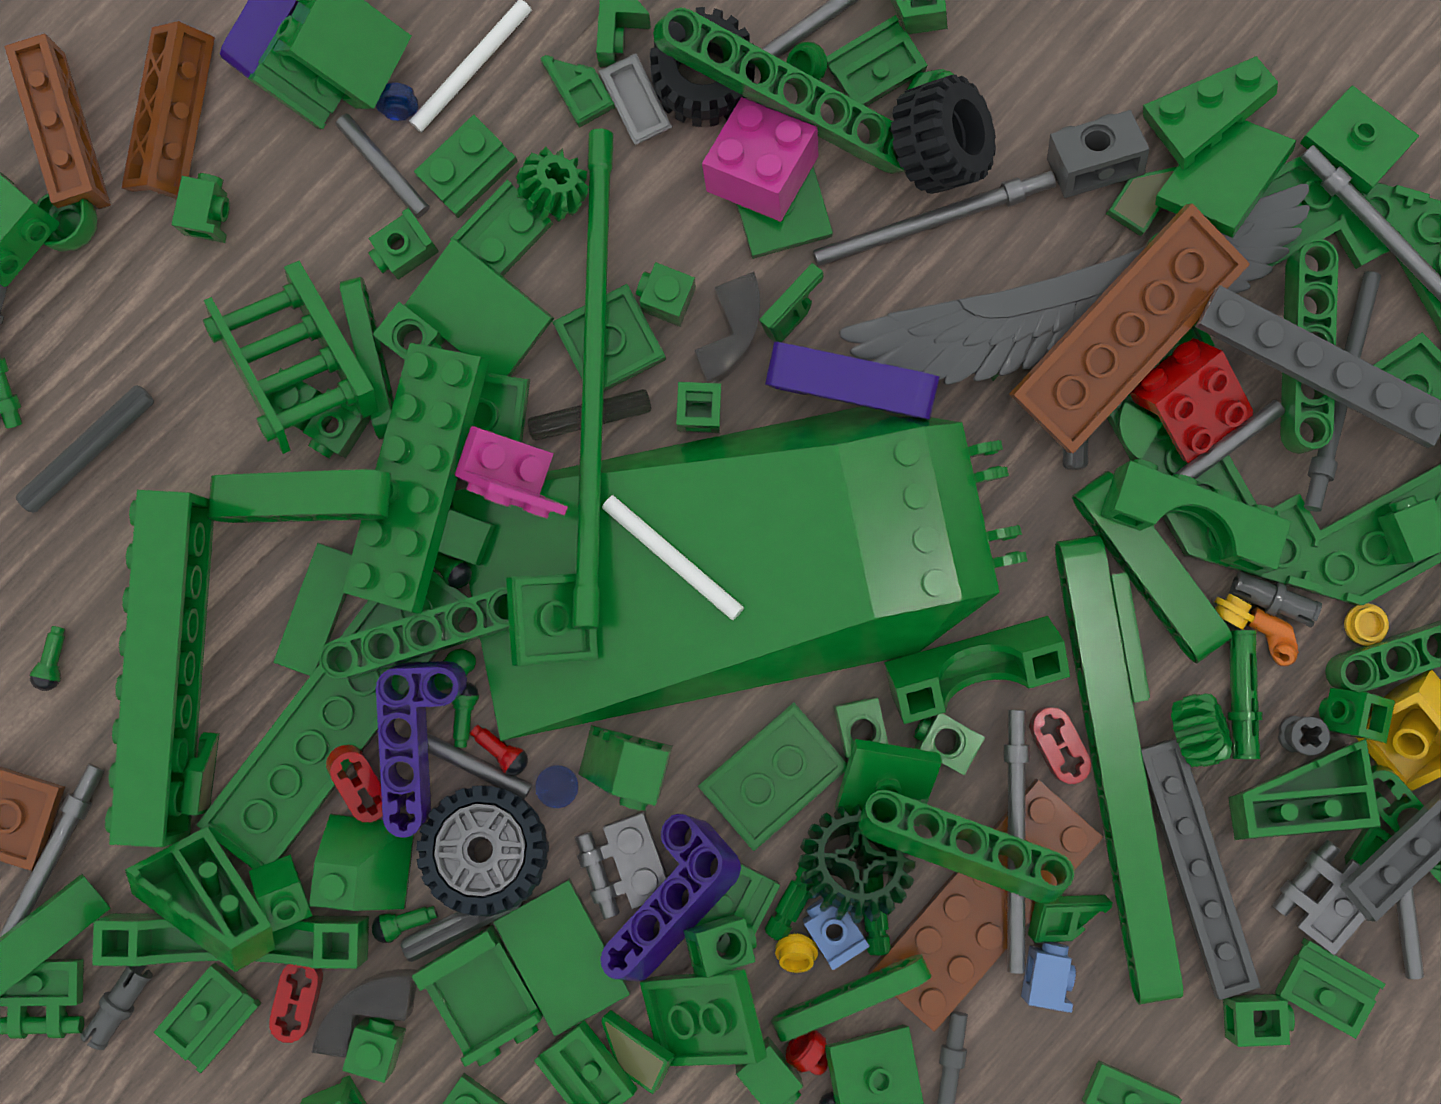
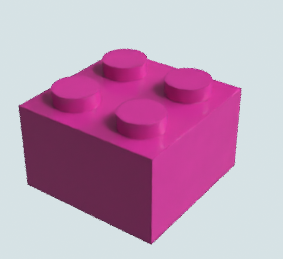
(761, 159)

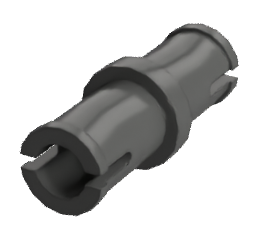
(1275, 598)
(116, 1006)

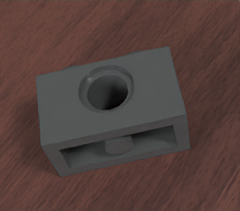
(1097, 153)

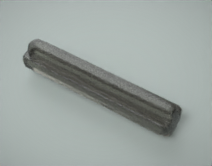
(569, 419)

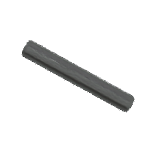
(84, 449)

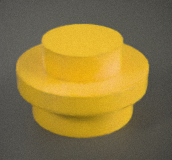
(1234, 611)
(1366, 624)
(796, 953)

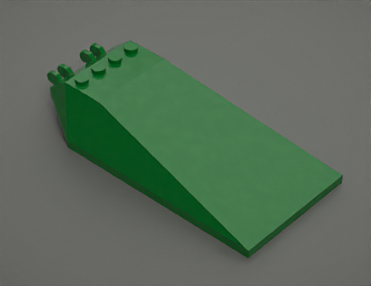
(830, 529)

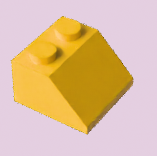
(1414, 732)

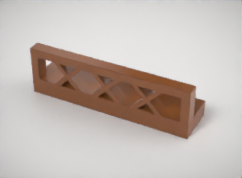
(170, 110)
(56, 122)

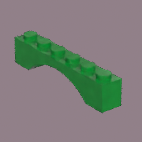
(151, 939)

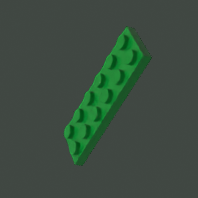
(421, 452)

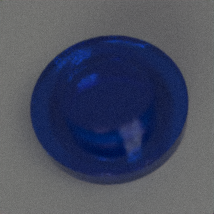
(397, 102)
(557, 786)

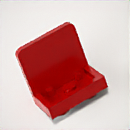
(1194, 397)

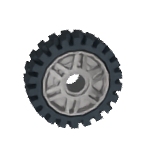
(449, 846)

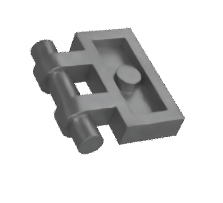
(635, 858)
(1333, 915)

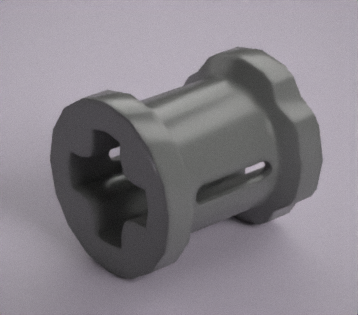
(1317, 734)

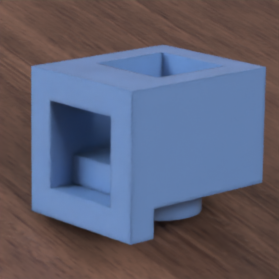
(839, 949)
(1049, 977)

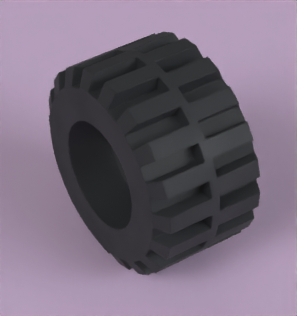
(693, 99)
(943, 134)

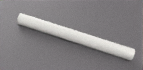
(470, 65)
(673, 557)

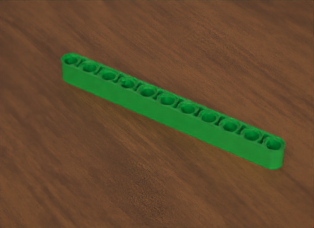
(1118, 770)

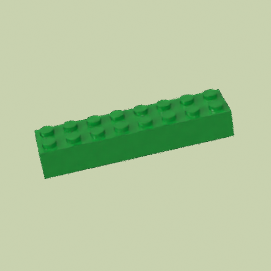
(160, 667)

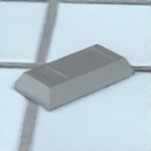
(635, 99)

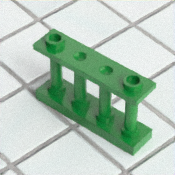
(315, 324)

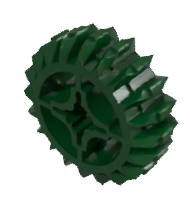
(823, 865)

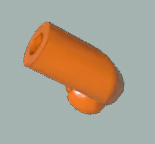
(1279, 636)

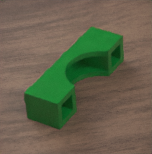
(1244, 533)
(1021, 653)

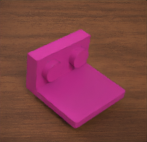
(507, 472)

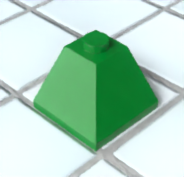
(361, 866)

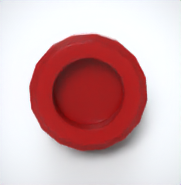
(808, 1053)

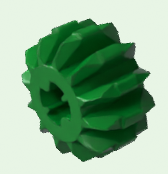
(552, 184)
(1201, 730)

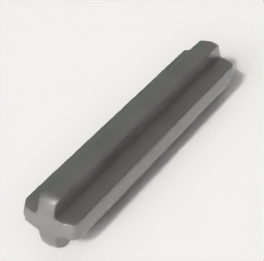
(444, 932)

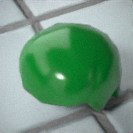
(75, 226)

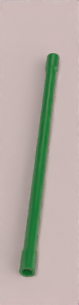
(586, 590)

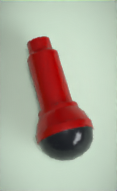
(510, 758)

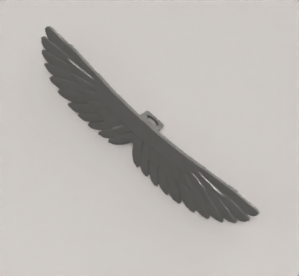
(1023, 323)

